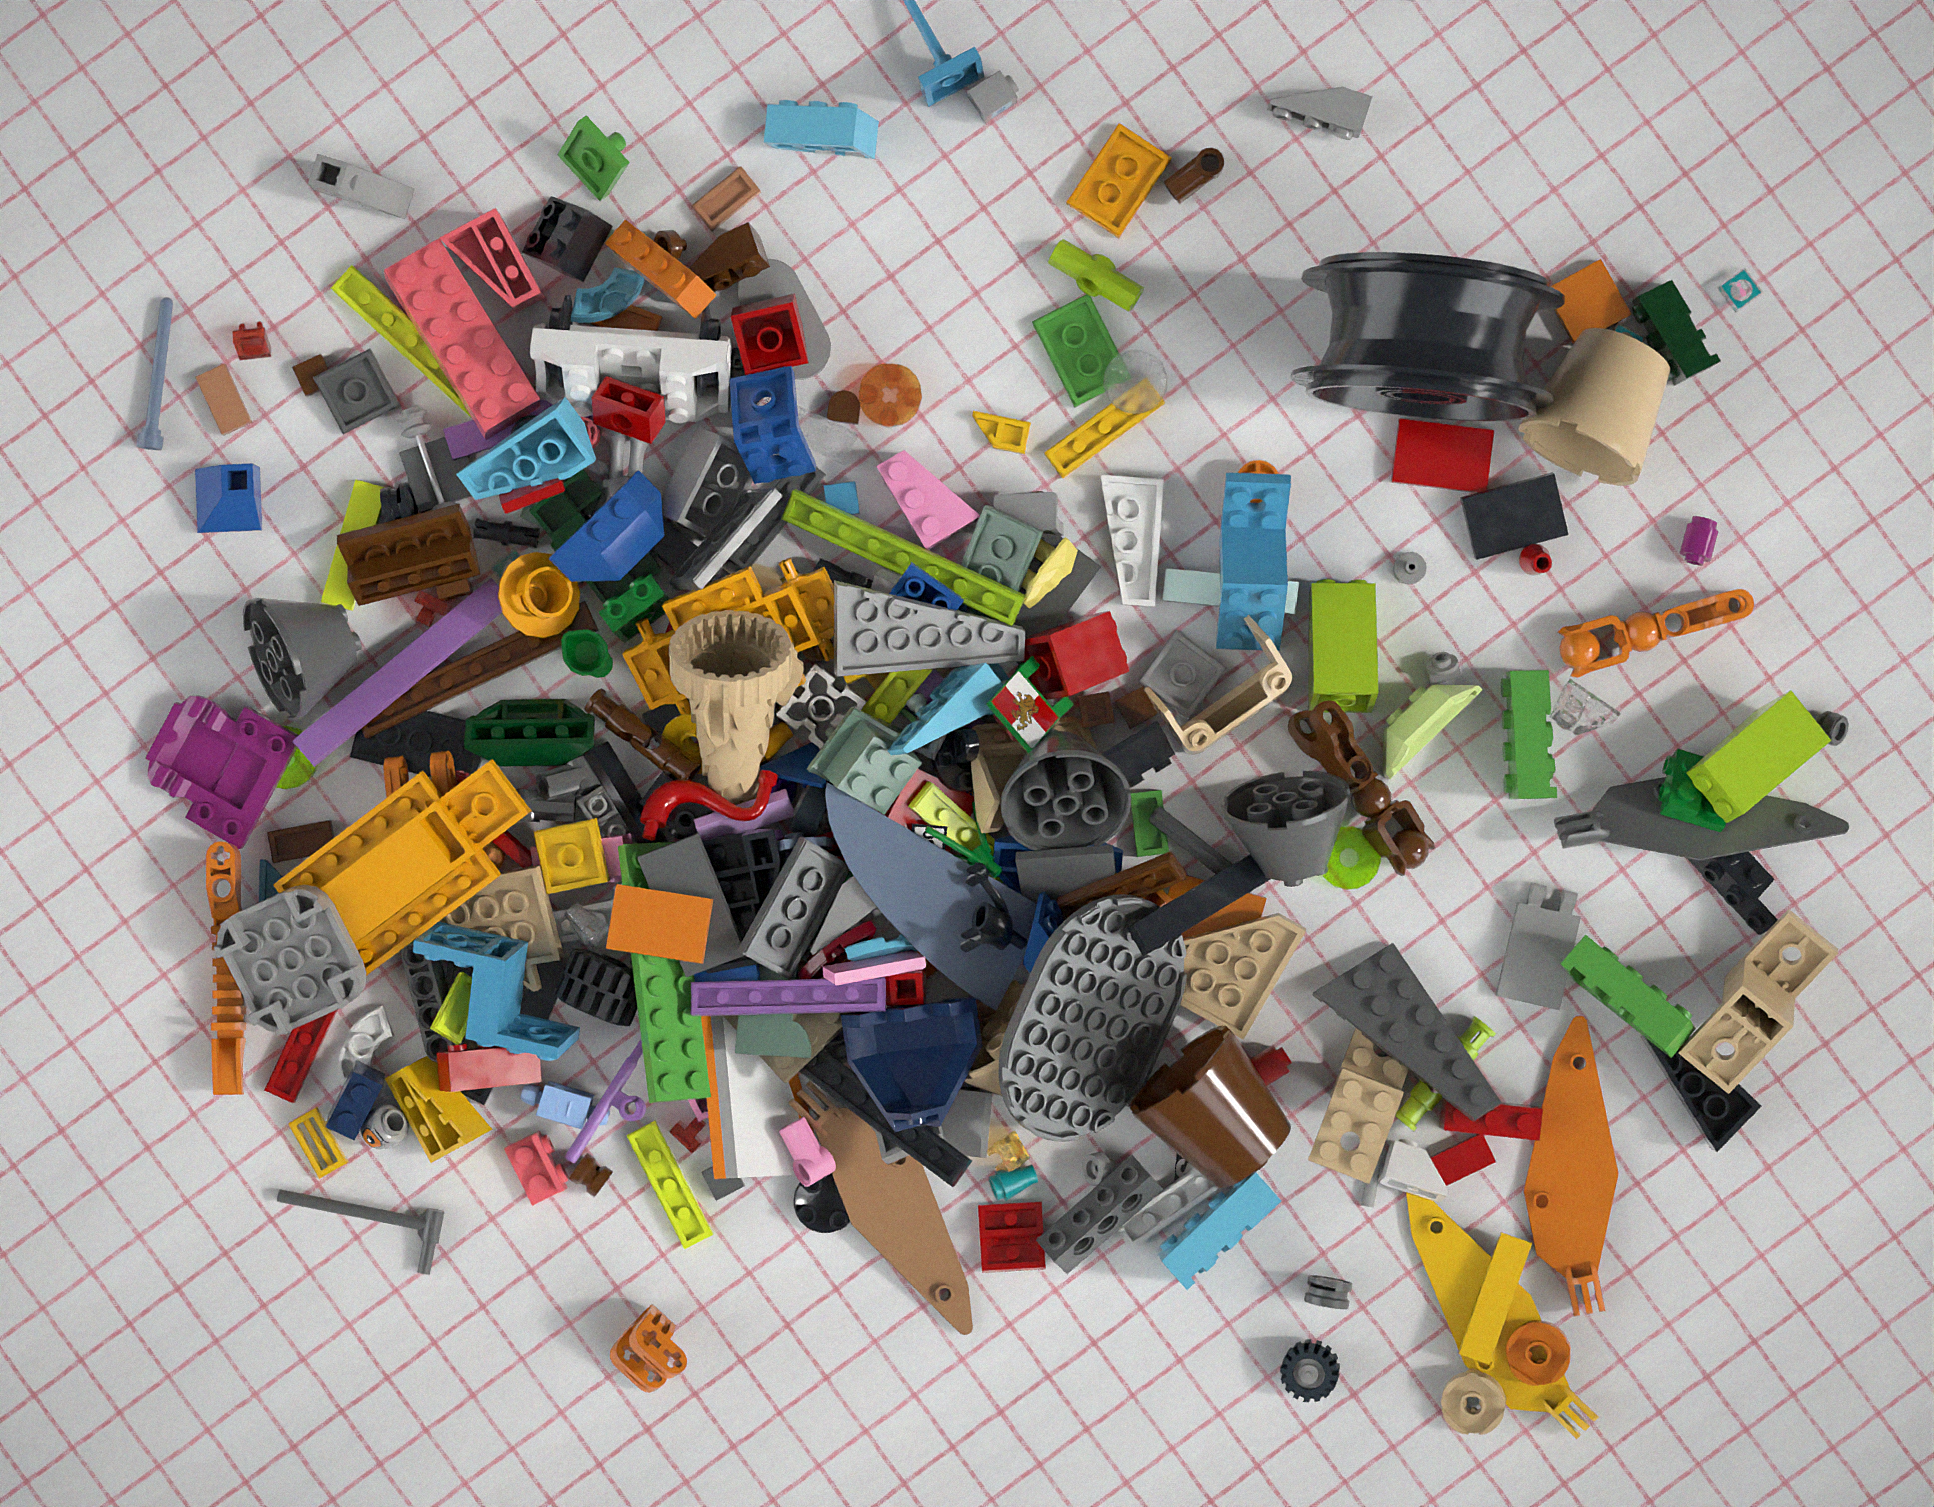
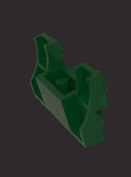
(564, 515)

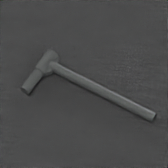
(428, 1224)

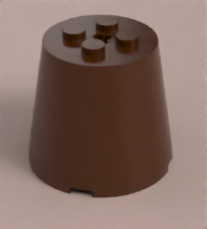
(1214, 1109)

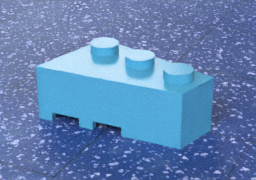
(820, 128)

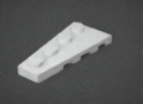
(1134, 526)

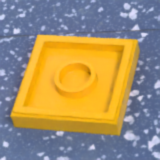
(571, 856)

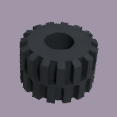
(598, 987)

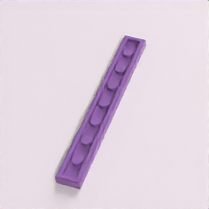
(400, 673)

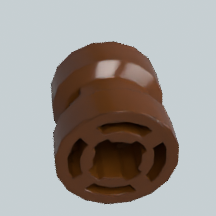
(590, 1175)

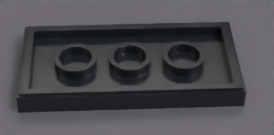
(416, 741)

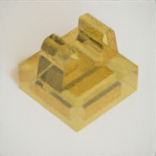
(1010, 1150)

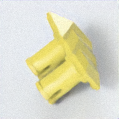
(1056, 565)

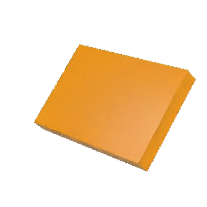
(1119, 180)

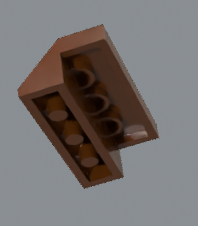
(409, 554)

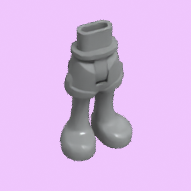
(616, 446)

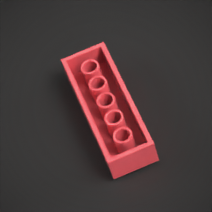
(462, 338)

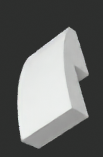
(599, 806)

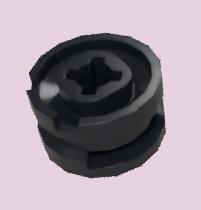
(398, 502)

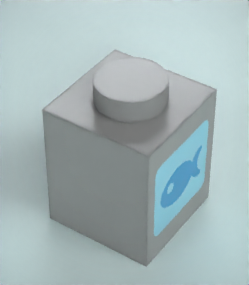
(993, 95)

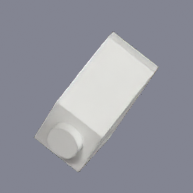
(1412, 1171)

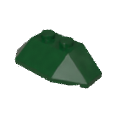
(530, 732)

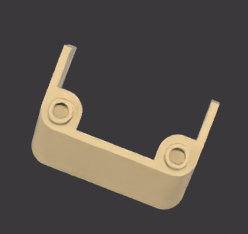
(1234, 706)

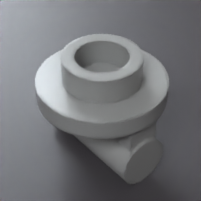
(1442, 668)

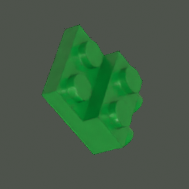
(639, 602)
(1680, 796)

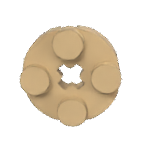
(1473, 1420)

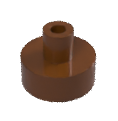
(671, 242)

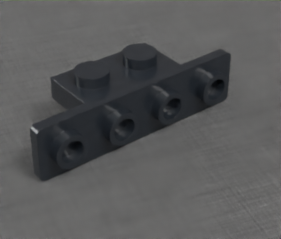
(1740, 882)

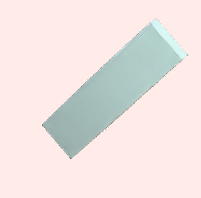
(1204, 589)

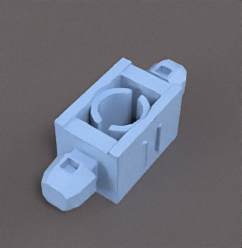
(561, 1103)

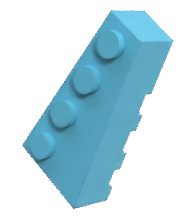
(1217, 1228)

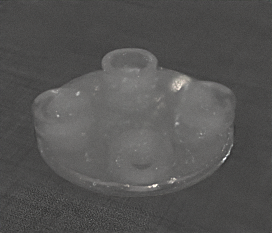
(1135, 381)

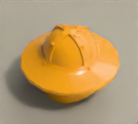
(537, 596)

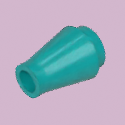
(1008, 1184)

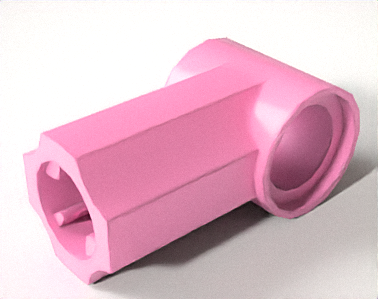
(810, 1159)

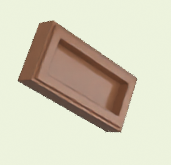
(726, 198)
(223, 399)

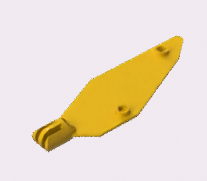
(1456, 1274)

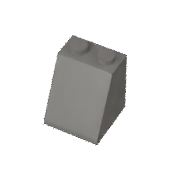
(969, 1121)

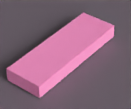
(874, 967)

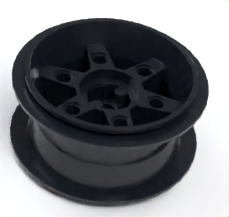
(1428, 336)

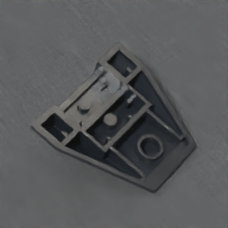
(746, 871)

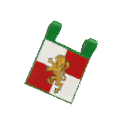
(1024, 708)

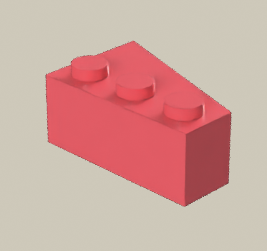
(495, 257)

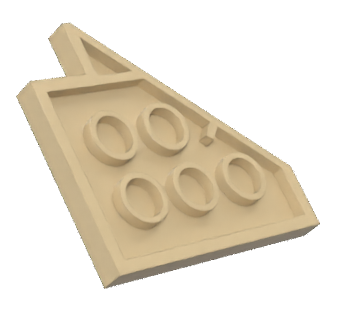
(518, 909)
(1237, 969)

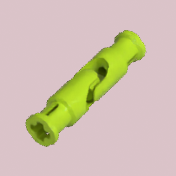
(1421, 1097)

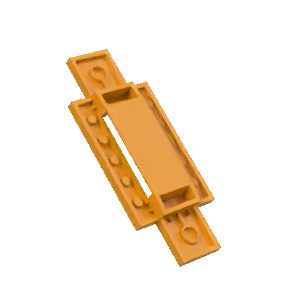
(404, 851)

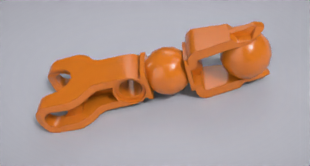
(1645, 630)

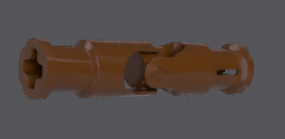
(629, 728)

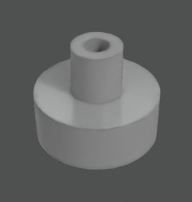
(1402, 571)
(1097, 1167)

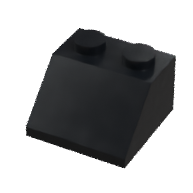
(1141, 752)

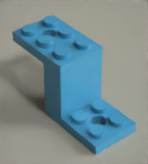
(1252, 559)
(496, 991)

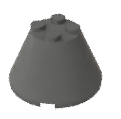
(299, 650)
(1065, 795)
(1288, 822)

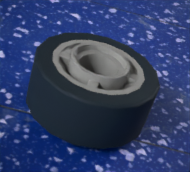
(810, 811)

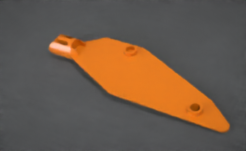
(1572, 1169)

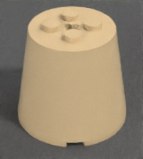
(1602, 407)

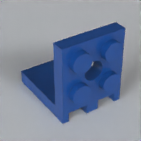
(770, 427)

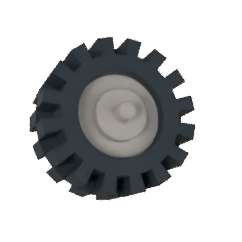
(1310, 1370)

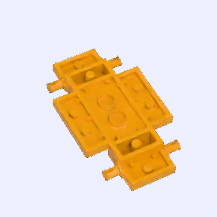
(799, 605)

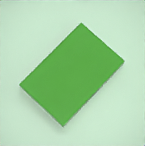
(1077, 347)

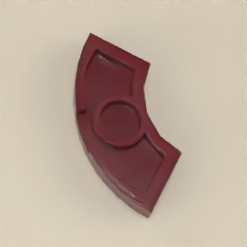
(835, 951)

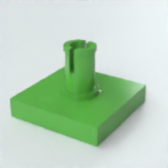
(594, 157)

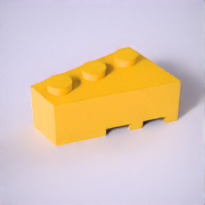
(437, 1117)

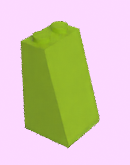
(1343, 645)
(1758, 756)

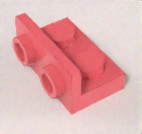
(536, 1167)

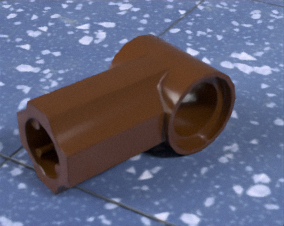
(1193, 176)

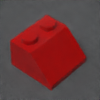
(769, 334)

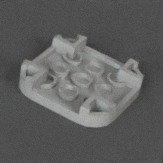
(291, 958)

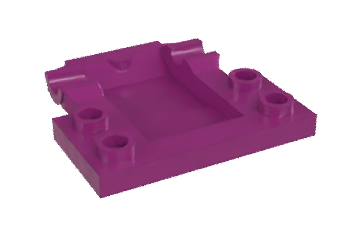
(220, 764)

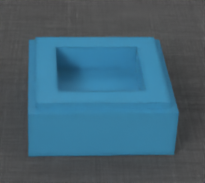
(843, 497)

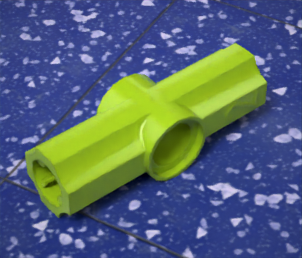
(1095, 275)

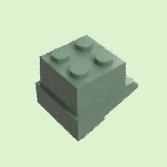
(860, 763)

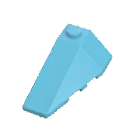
(955, 703)

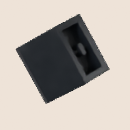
(567, 238)

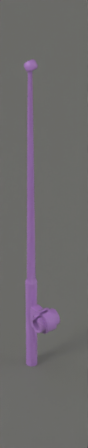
(615, 1097)

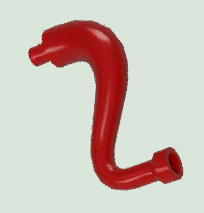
(678, 791)

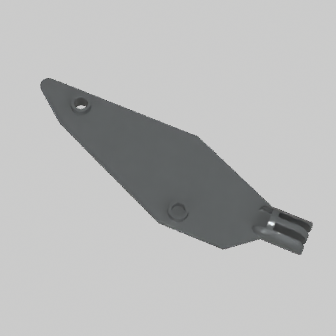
(1632, 818)

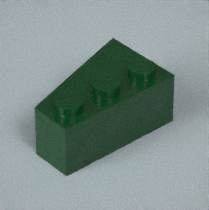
(1673, 332)

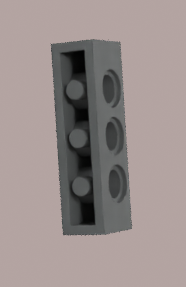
(1099, 1214)

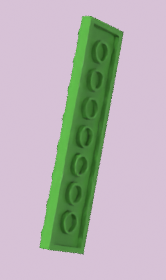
(669, 1032)

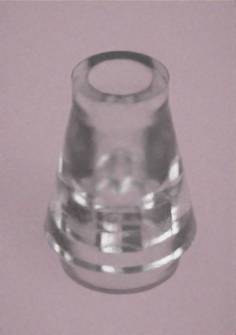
(588, 926)

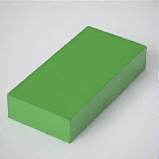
(1148, 838)

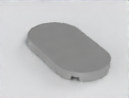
(781, 281)

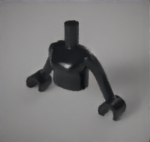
(989, 923)

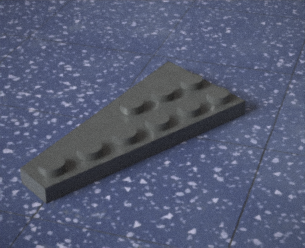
(1403, 1021)

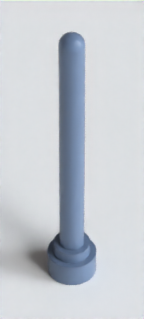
(150, 436)

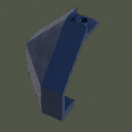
(914, 1057)

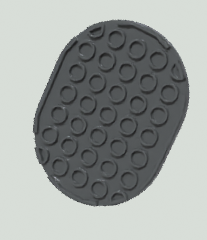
(1089, 1021)

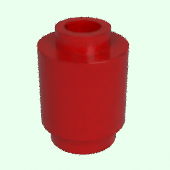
(1271, 1064)

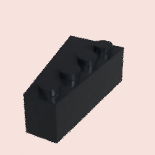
(1709, 1106)

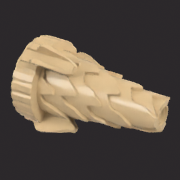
(733, 675)

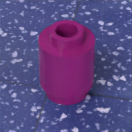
(1699, 540)

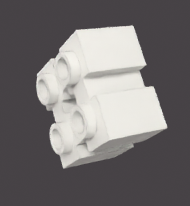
(819, 687)

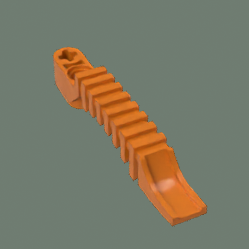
(230, 1008)

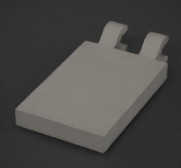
(1536, 949)

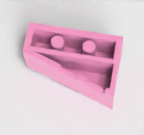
(925, 501)

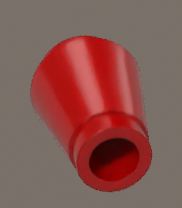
(1529, 557)

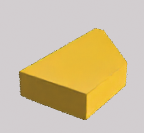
(1004, 432)

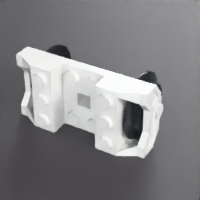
(655, 361)

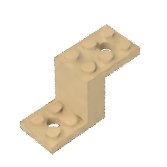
(1758, 1001)
(1361, 1103)

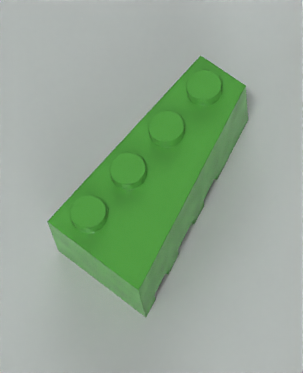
(1528, 735)
(1628, 996)

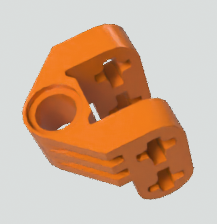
(441, 771)
(650, 1348)

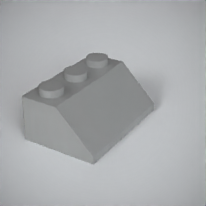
(705, 483)

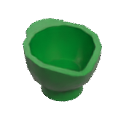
(586, 653)

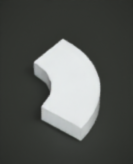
(363, 1041)

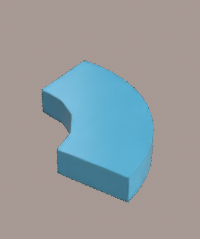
(608, 298)
(878, 947)

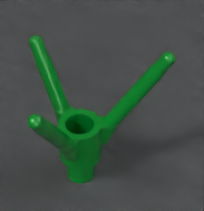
(979, 854)

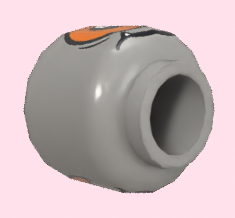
(384, 1127)

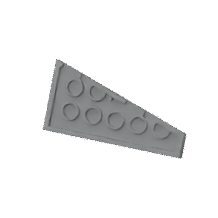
(901, 634)

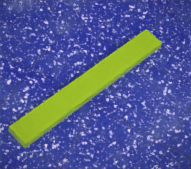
(897, 554)

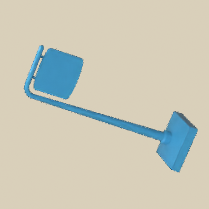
(949, 73)

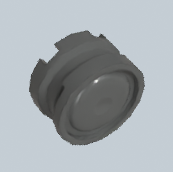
(1325, 1295)

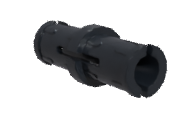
(506, 533)

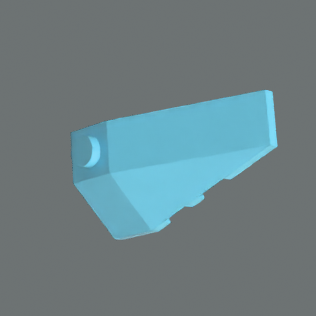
(541, 450)

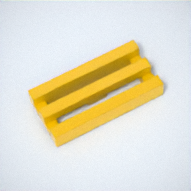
(316, 1114)

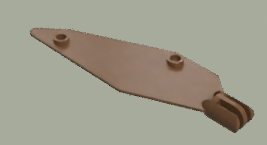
(891, 1207)

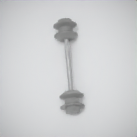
(416, 428)

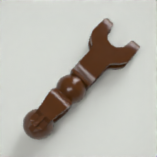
(1337, 752)

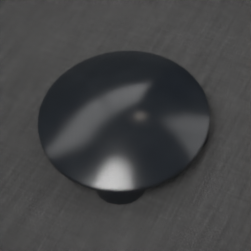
(820, 1206)

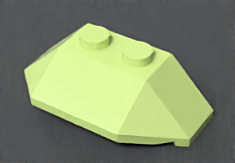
(1421, 722)

